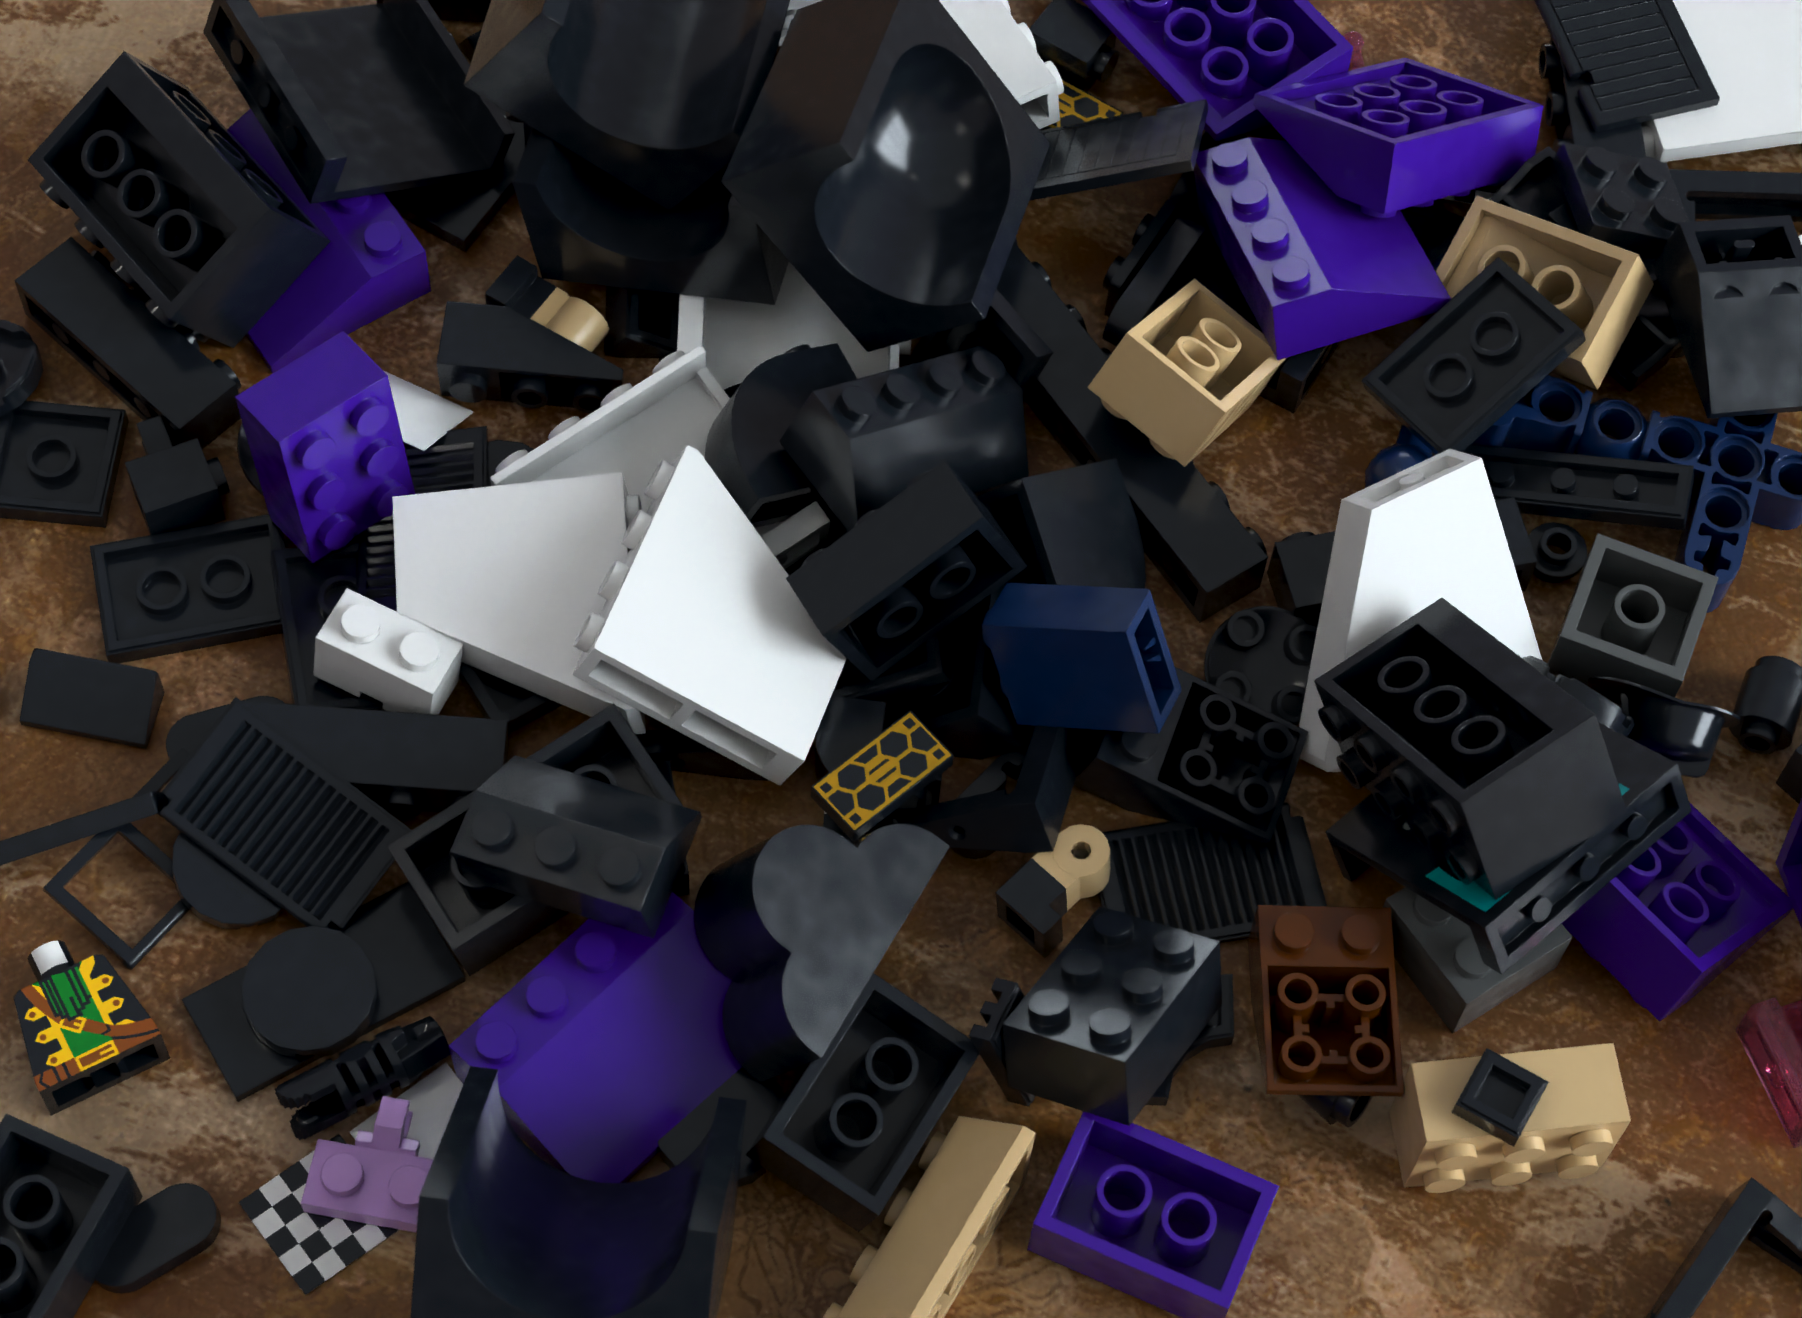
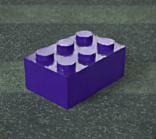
(326, 445)
(1151, 1217)

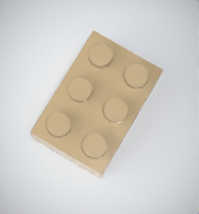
(1186, 372)
(1566, 1134)

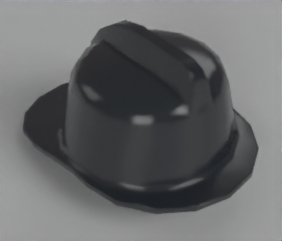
(1668, 725)

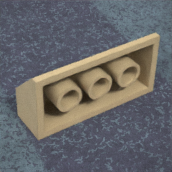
(942, 1223)

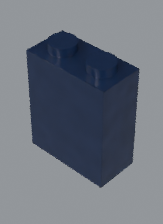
(1082, 657)

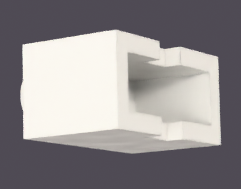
(386, 656)

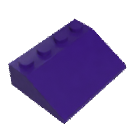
(1227, 50)
(1403, 133)
(1305, 256)
(357, 278)
(1678, 915)
(606, 1045)

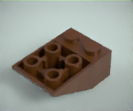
(1326, 1000)

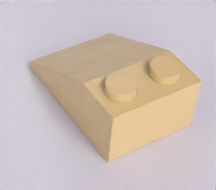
(1580, 275)

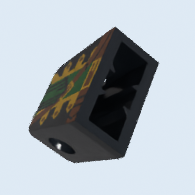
(82, 1027)

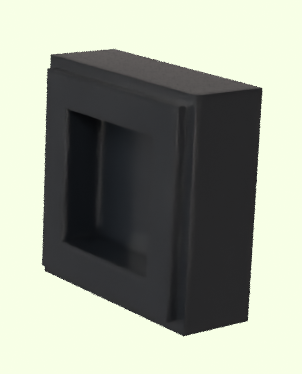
(1500, 1097)

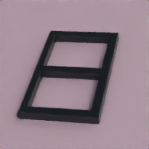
(56, 890)

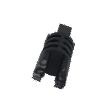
(362, 1075)

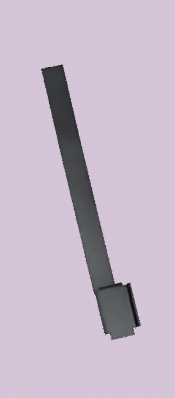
(82, 826)

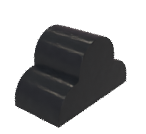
(804, 931)

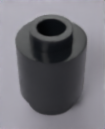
(1769, 705)

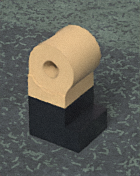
(547, 304)
(1052, 884)

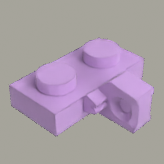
(375, 1178)

